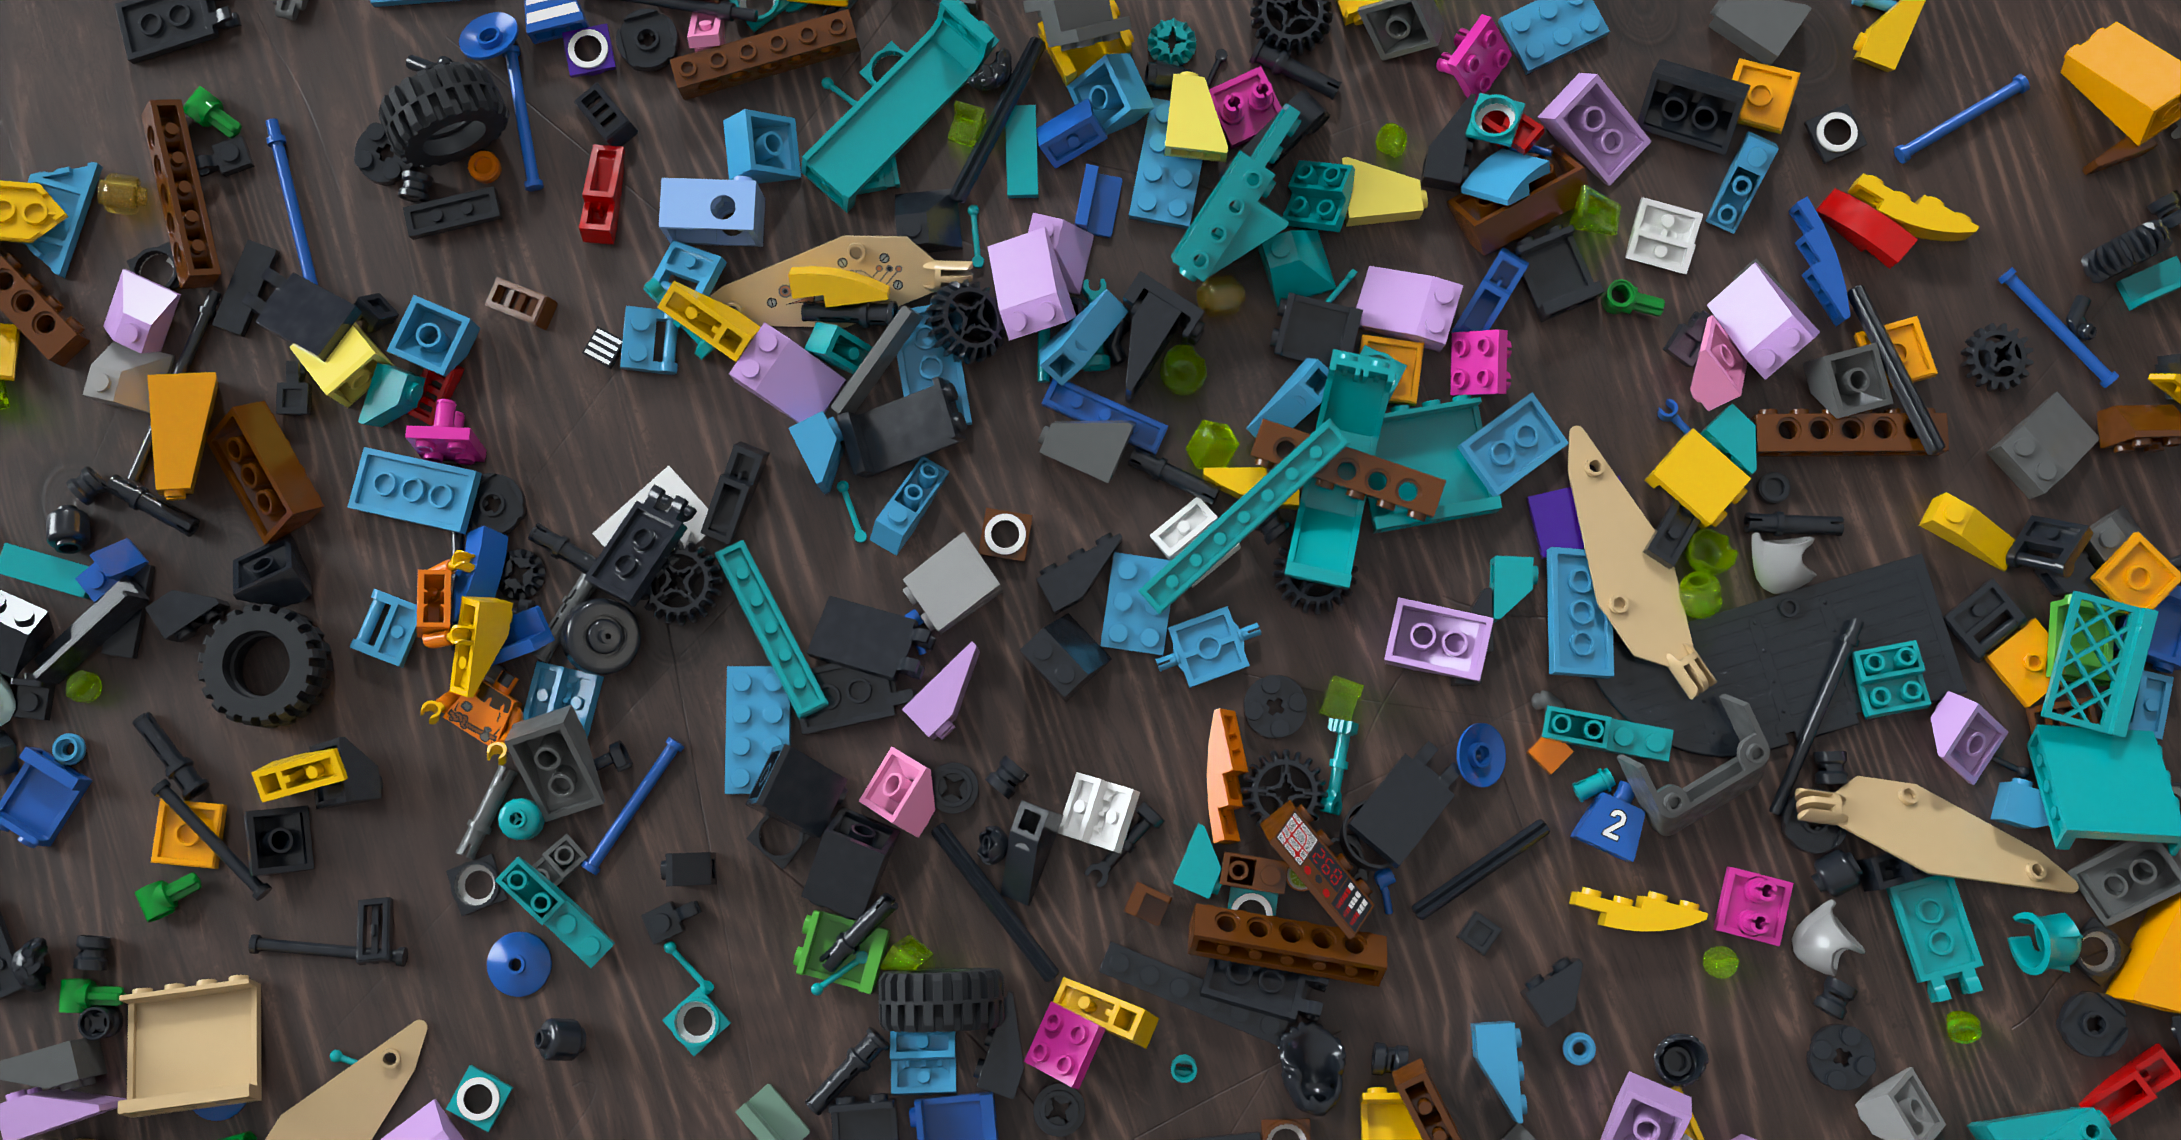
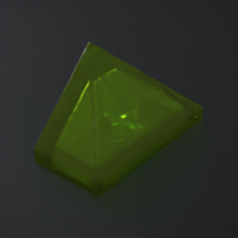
(1595, 212)
(906, 955)

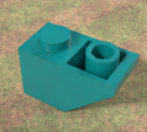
(1734, 437)

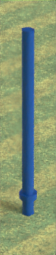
(277, 142)

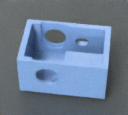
(695, 209)

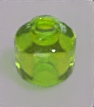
(1700, 594)

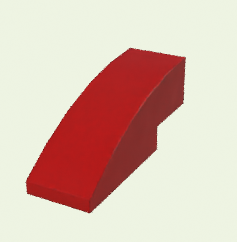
(602, 194)
(1866, 227)
(2133, 1084)

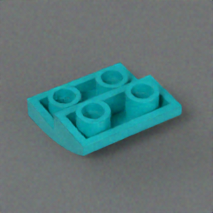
(1319, 195)
(1890, 679)

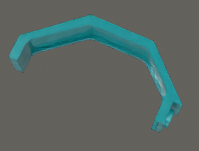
(1328, 519)

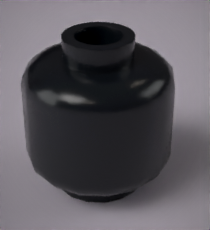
(68, 529)
(1837, 873)
(560, 1039)

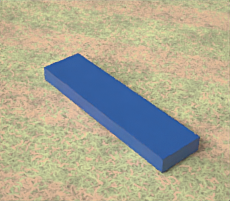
(1088, 406)

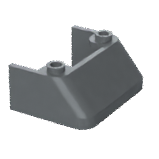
(1675, 807)

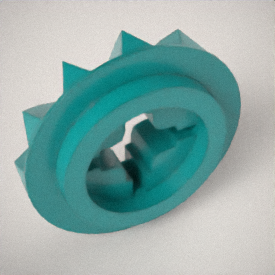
(1182, 52)

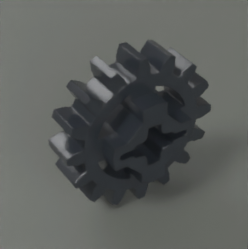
(2011, 357)

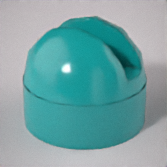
(1184, 1074)

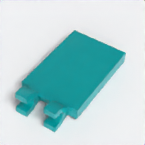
(1936, 935)

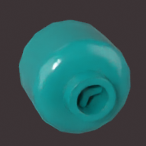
(531, 819)

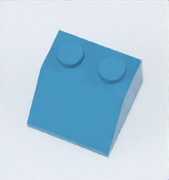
(1114, 91)
(762, 146)
(433, 336)
(820, 447)

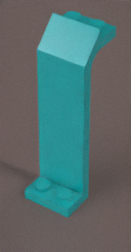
(899, 104)

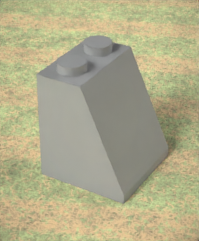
(951, 584)

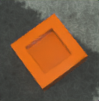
(1549, 753)

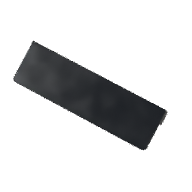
(90, 631)

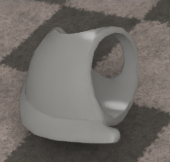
(1780, 563)
(1823, 939)

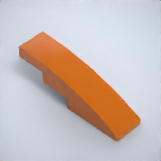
(1224, 766)

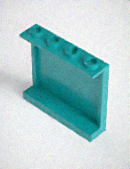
(1428, 443)
(2104, 786)

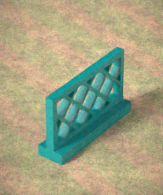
(2127, 670)

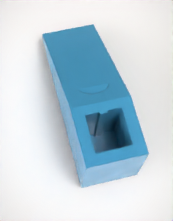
(1741, 181)
(1081, 337)
(1296, 397)
(908, 506)
(2019, 805)
(1496, 1054)

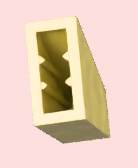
(1193, 121)
(1383, 195)

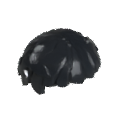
(994, 74)
(29, 965)
(1680, 1059)

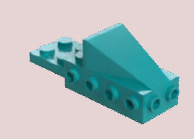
(1247, 220)
(2062, 1124)

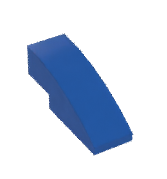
(1492, 293)
(489, 560)

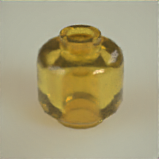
(122, 194)
(1220, 296)

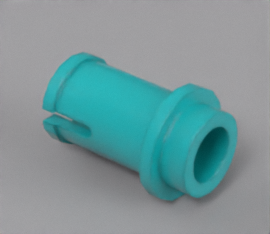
(1594, 784)

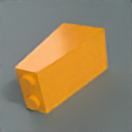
(2127, 80)
(179, 427)
(2153, 966)

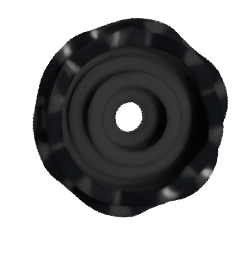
(993, 845)

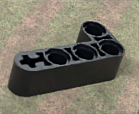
(1312, 118)

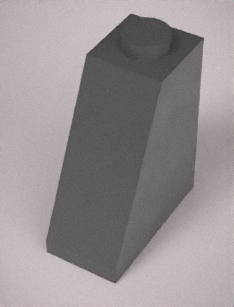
(1758, 25)
(1088, 445)

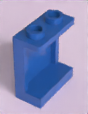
(2166, 638)
(41, 798)
(955, 1117)

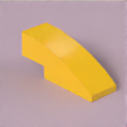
(836, 285)
(1240, 480)

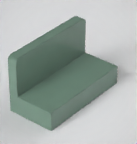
(772, 1117)

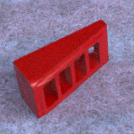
(449, 385)

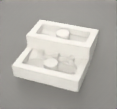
(1663, 235)
(1184, 529)
(1098, 812)

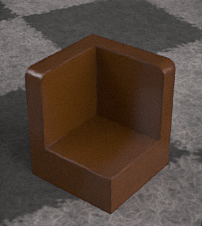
(1147, 904)

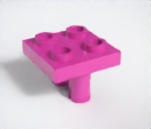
(1478, 57)
(1244, 106)
(1480, 362)
(446, 437)
(1753, 906)
(1064, 1045)

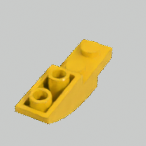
(1922, 219)
(1649, 913)

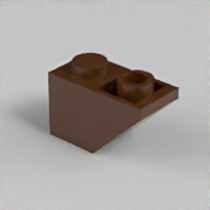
(1254, 873)

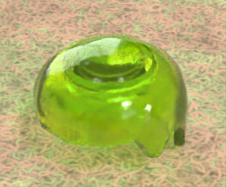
(1183, 370)
(1710, 552)

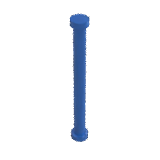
(2018, 85)
(533, 182)
(2058, 327)
(632, 806)

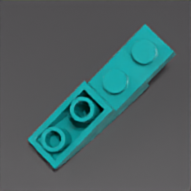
(1607, 734)
(555, 910)

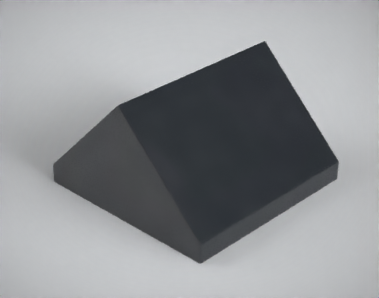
(278, 841)

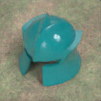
(2057, 943)

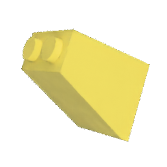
(348, 368)

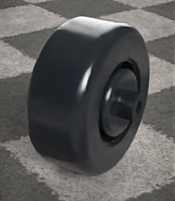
(600, 636)

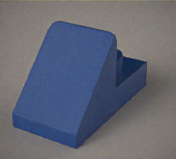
(110, 566)

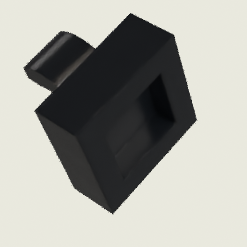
(375, 311)

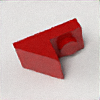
(1527, 133)

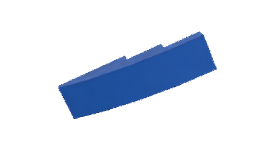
(1825, 273)

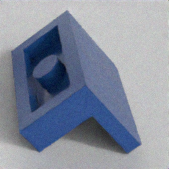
(1070, 134)
(1098, 202)
(526, 634)

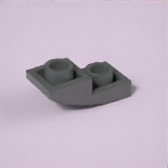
(560, 860)

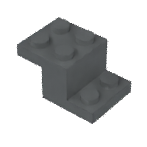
(1077, 22)

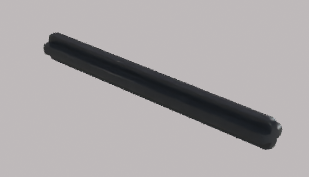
(997, 120)
(1896, 370)
(995, 902)

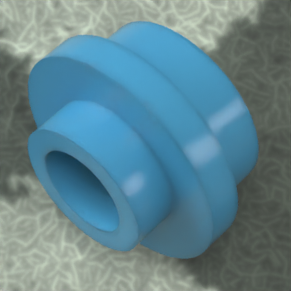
(60, 746)
(1588, 1052)

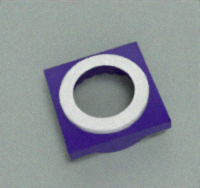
(605, 60)

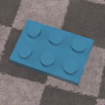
(1551, 30)
(1512, 445)
(1129, 618)

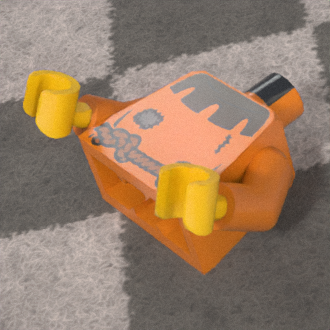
(435, 603)
(485, 715)

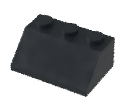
(1692, 106)
(22, 633)

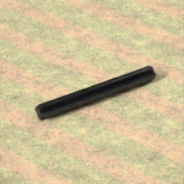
(1480, 869)

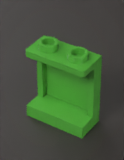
(2098, 630)
(821, 934)

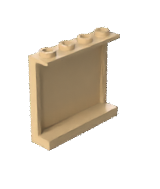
(193, 1046)

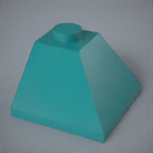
(1296, 264)

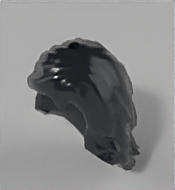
(1312, 1067)

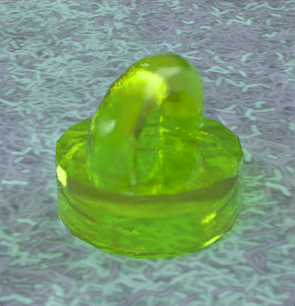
(1391, 139)
(83, 686)
(1720, 962)
(1963, 1027)

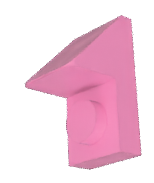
(705, 32)

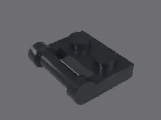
(2049, 536)
(1977, 612)

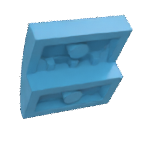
(1505, 177)
(560, 687)
(923, 1063)

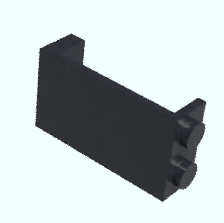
(903, 429)

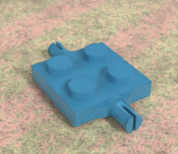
(1208, 647)

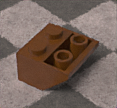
(2139, 427)

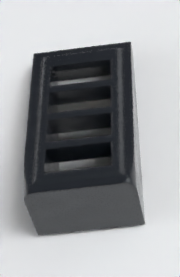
(619, 130)

